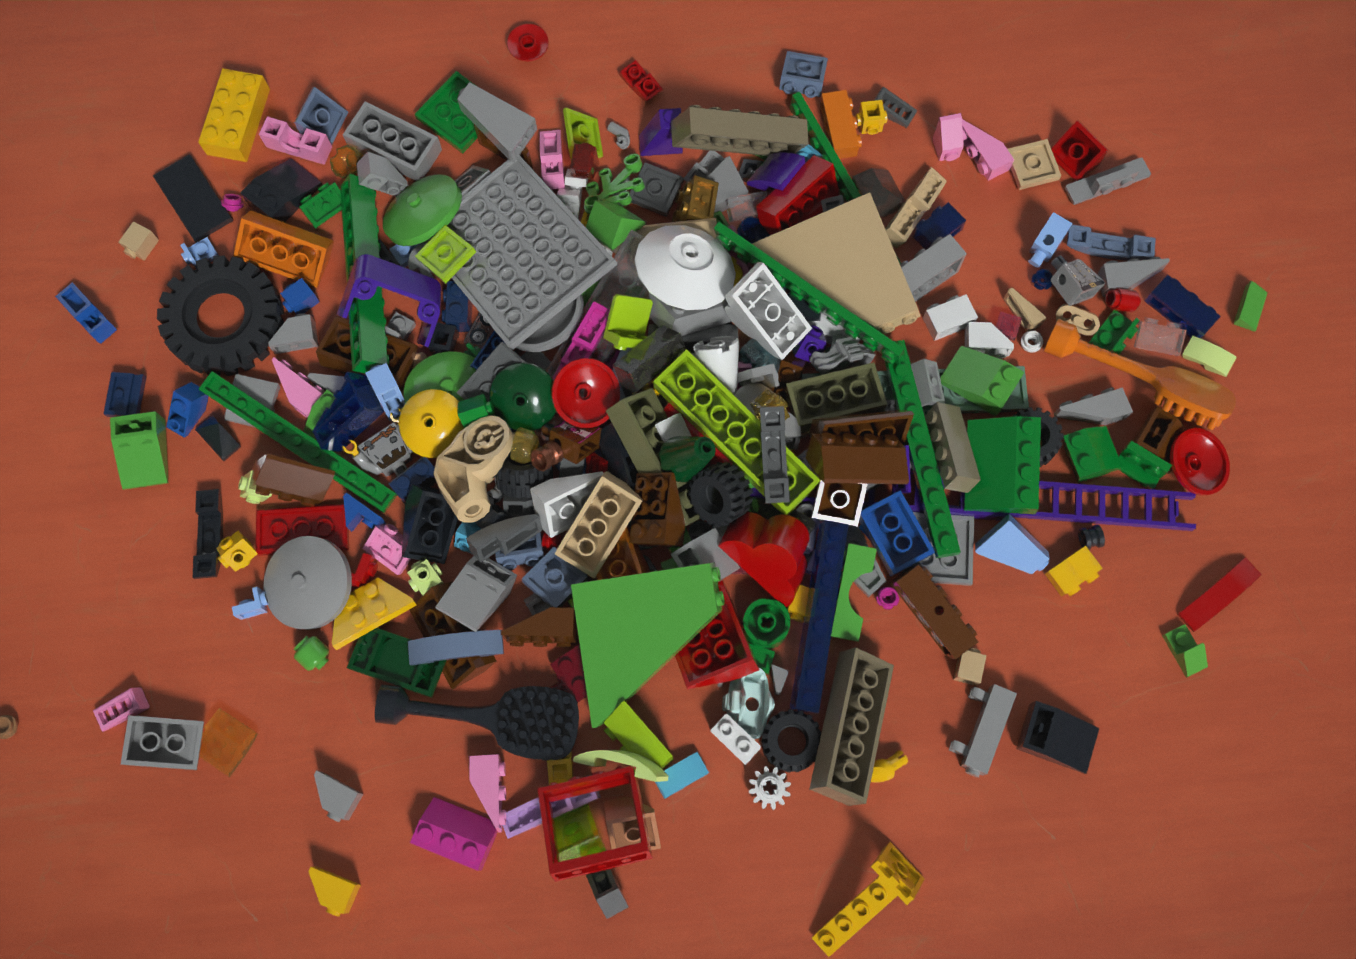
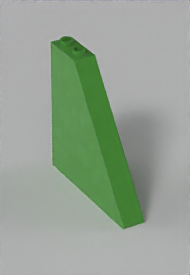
(637, 626)

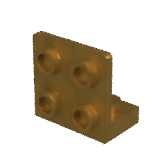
(696, 200)

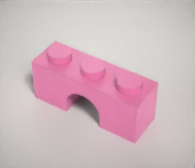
(310, 146)

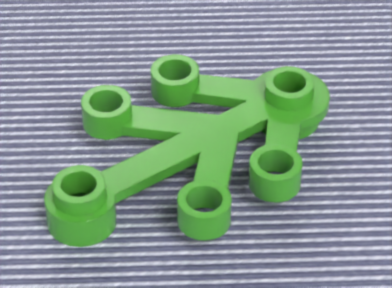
(632, 165)

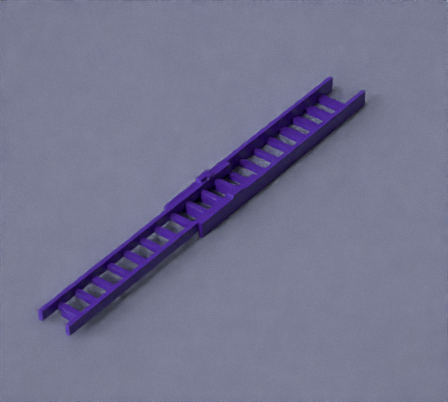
(1173, 507)

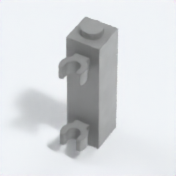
(987, 730)

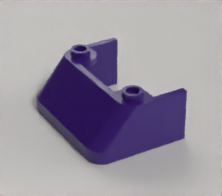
(372, 272)

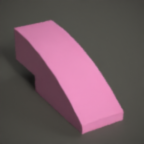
(552, 159)

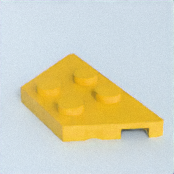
(368, 609)

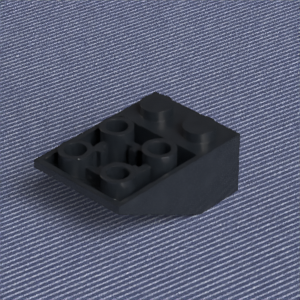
(1057, 737)

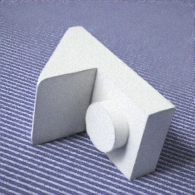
(571, 198)

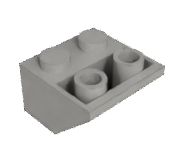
(706, 550)

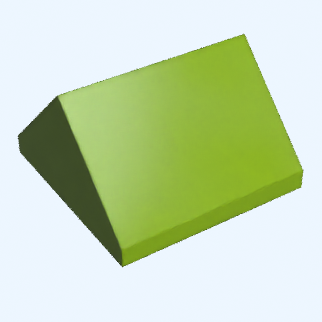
(582, 129)

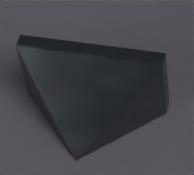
(218, 438)

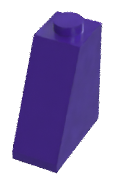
(657, 135)

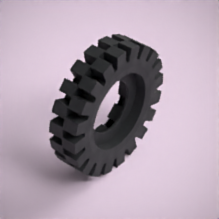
(220, 353)

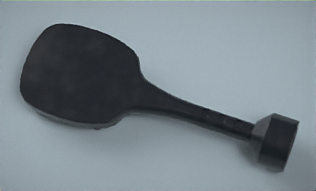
(525, 721)

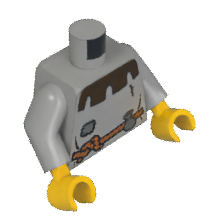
(383, 451)

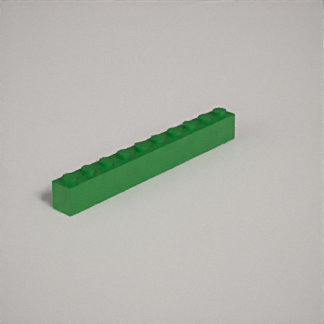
(361, 237)

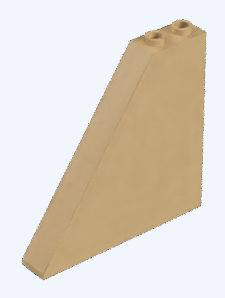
(849, 261)

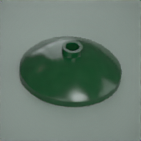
(528, 382)

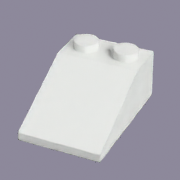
(561, 500)

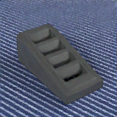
(890, 98)

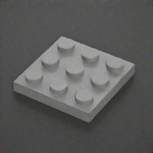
(956, 568)

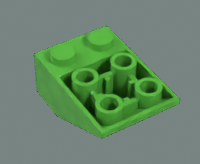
(140, 449)

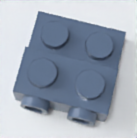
(803, 74)
(528, 553)
(553, 579)

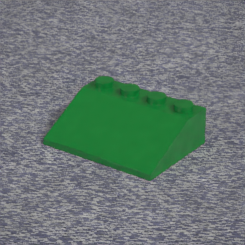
(1007, 464)

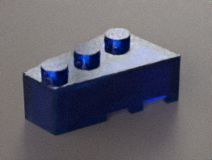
(349, 414)

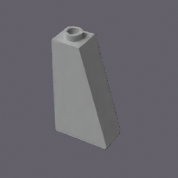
(499, 121)

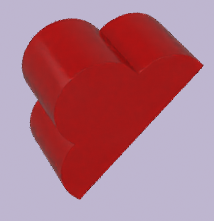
(769, 552)

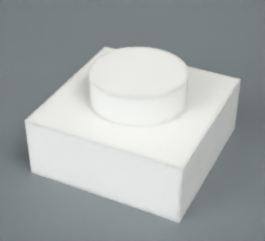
(575, 182)

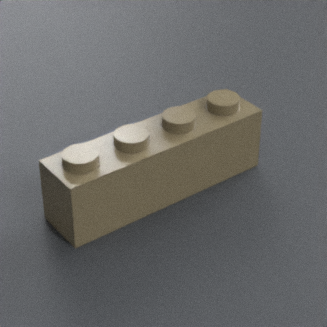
(952, 447)

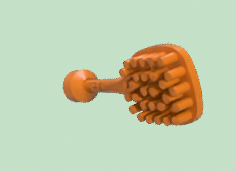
(1173, 384)

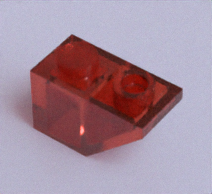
(584, 161)

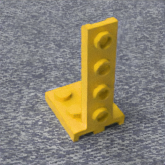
(895, 879)

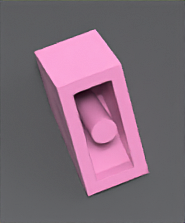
(949, 137)

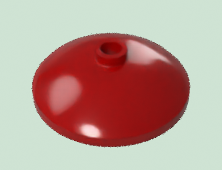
(600, 387)
(1200, 461)

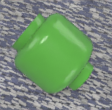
(311, 653)

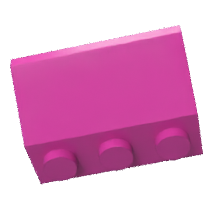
(455, 834)

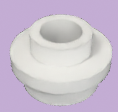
(1031, 335)

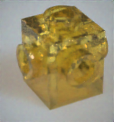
(768, 399)

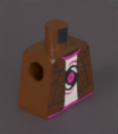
(574, 441)

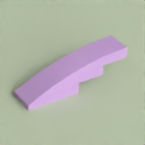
(529, 814)

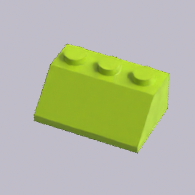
(636, 736)

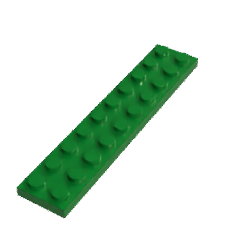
(817, 300)

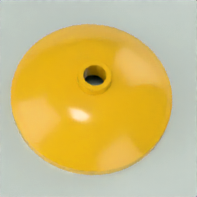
(446, 425)

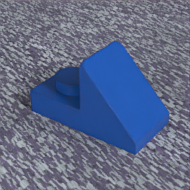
(357, 511)

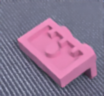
(386, 547)

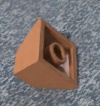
(623, 823)

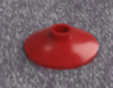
(527, 35)

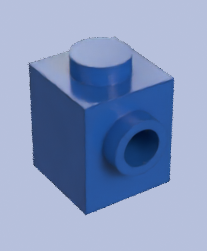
(299, 297)

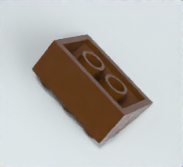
(290, 480)

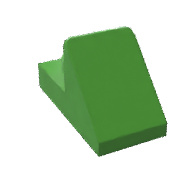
(1186, 651)

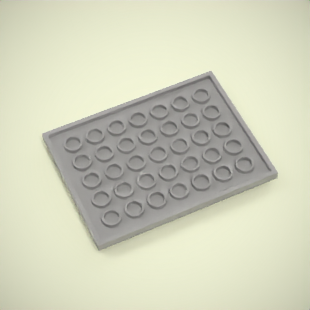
(528, 252)

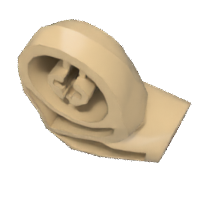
(470, 461)

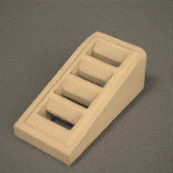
(1020, 307)

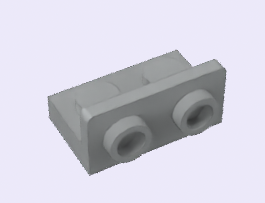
(762, 375)

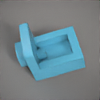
(462, 533)

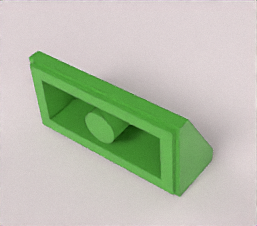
(1250, 306)

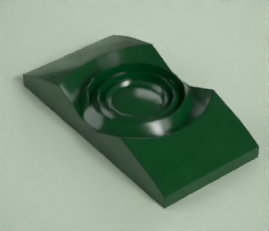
(387, 659)

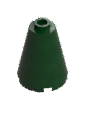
(686, 456)

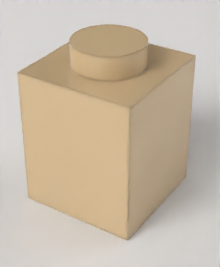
(138, 241)
(970, 667)

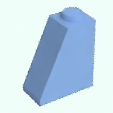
(1013, 546)

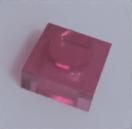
(1008, 325)

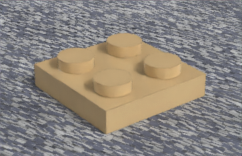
(1034, 164)

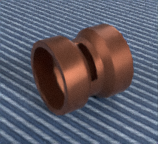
(546, 456)

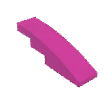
(587, 335)

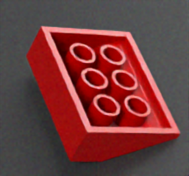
(718, 650)

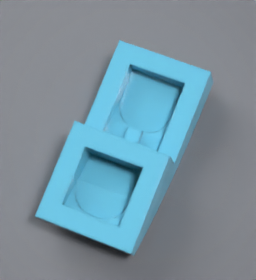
(682, 775)

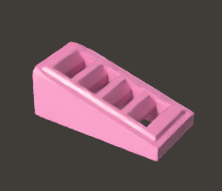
(136, 704)

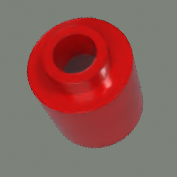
(1122, 300)

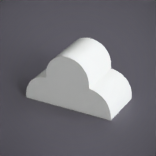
(766, 312)

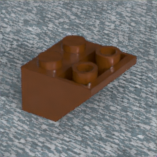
(1159, 433)

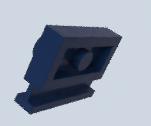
(124, 394)

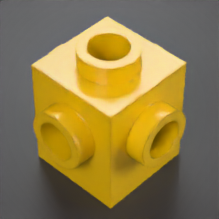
(871, 117)
(236, 551)

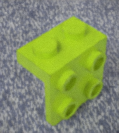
(627, 321)

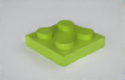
(445, 254)

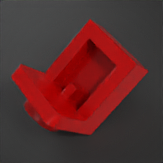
(366, 569)

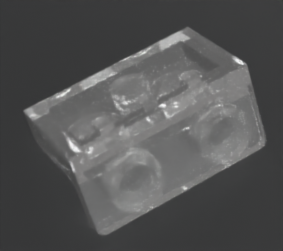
(1160, 338)

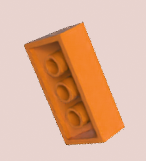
(282, 248)

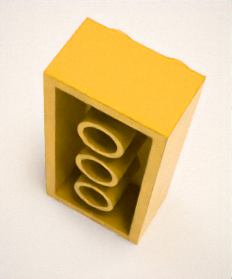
(234, 115)

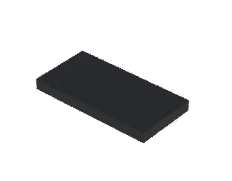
(192, 198)

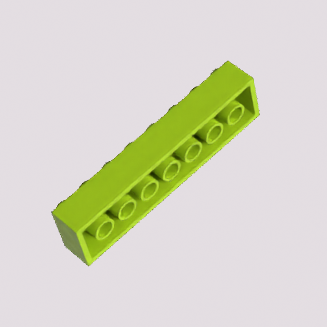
(729, 425)

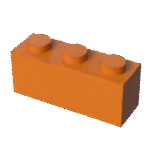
(840, 123)

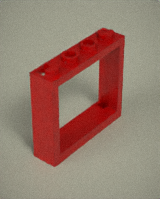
(603, 860)

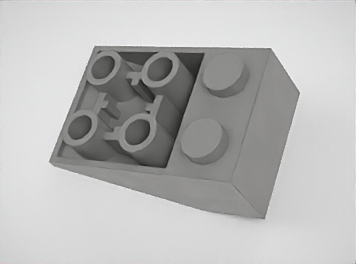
(477, 592)

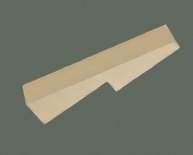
(914, 207)

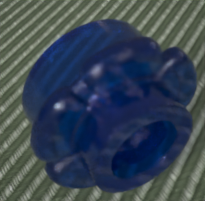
(1042, 274)

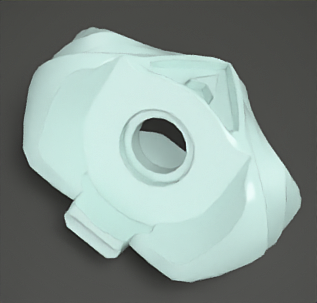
(734, 703)

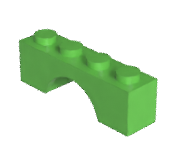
(857, 562)

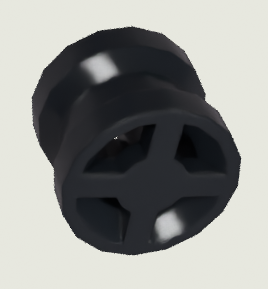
(1091, 537)

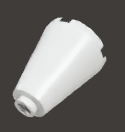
(720, 359)

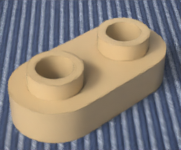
(1078, 317)

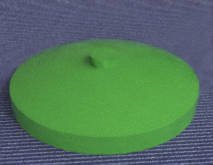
(422, 210)
(442, 372)

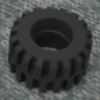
(1049, 433)
(518, 478)
(707, 499)
(770, 740)

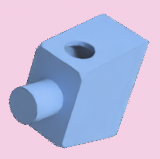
(1049, 239)

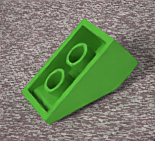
(981, 379)

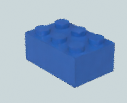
(895, 533)

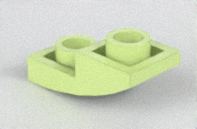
(1210, 355)

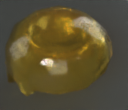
(345, 161)
(523, 444)

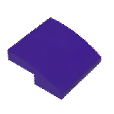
(776, 171)

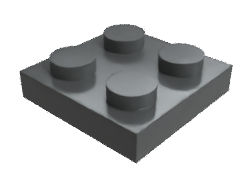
(659, 189)

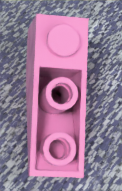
(988, 152)
(297, 388)
(486, 779)

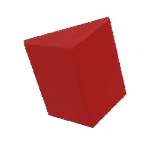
(1078, 151)

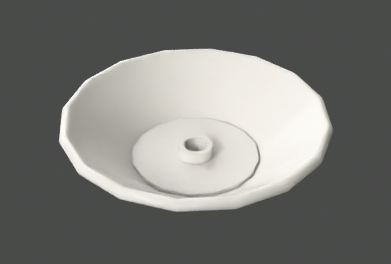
(684, 267)

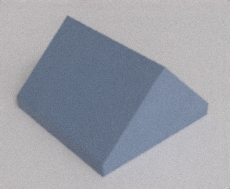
(321, 115)

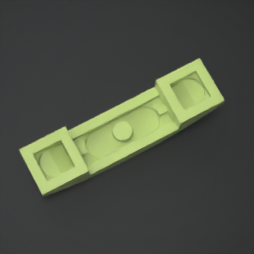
(644, 767)

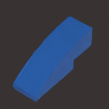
(86, 313)

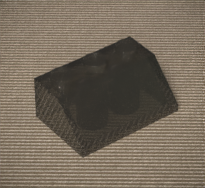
(648, 360)

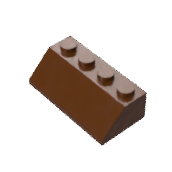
(335, 352)
(878, 423)
(858, 458)
(435, 623)

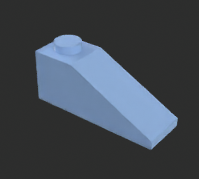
(386, 389)

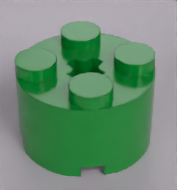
(770, 611)

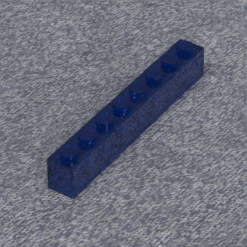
(819, 617)

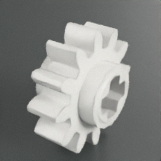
(764, 796)

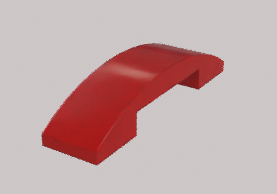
(1219, 594)

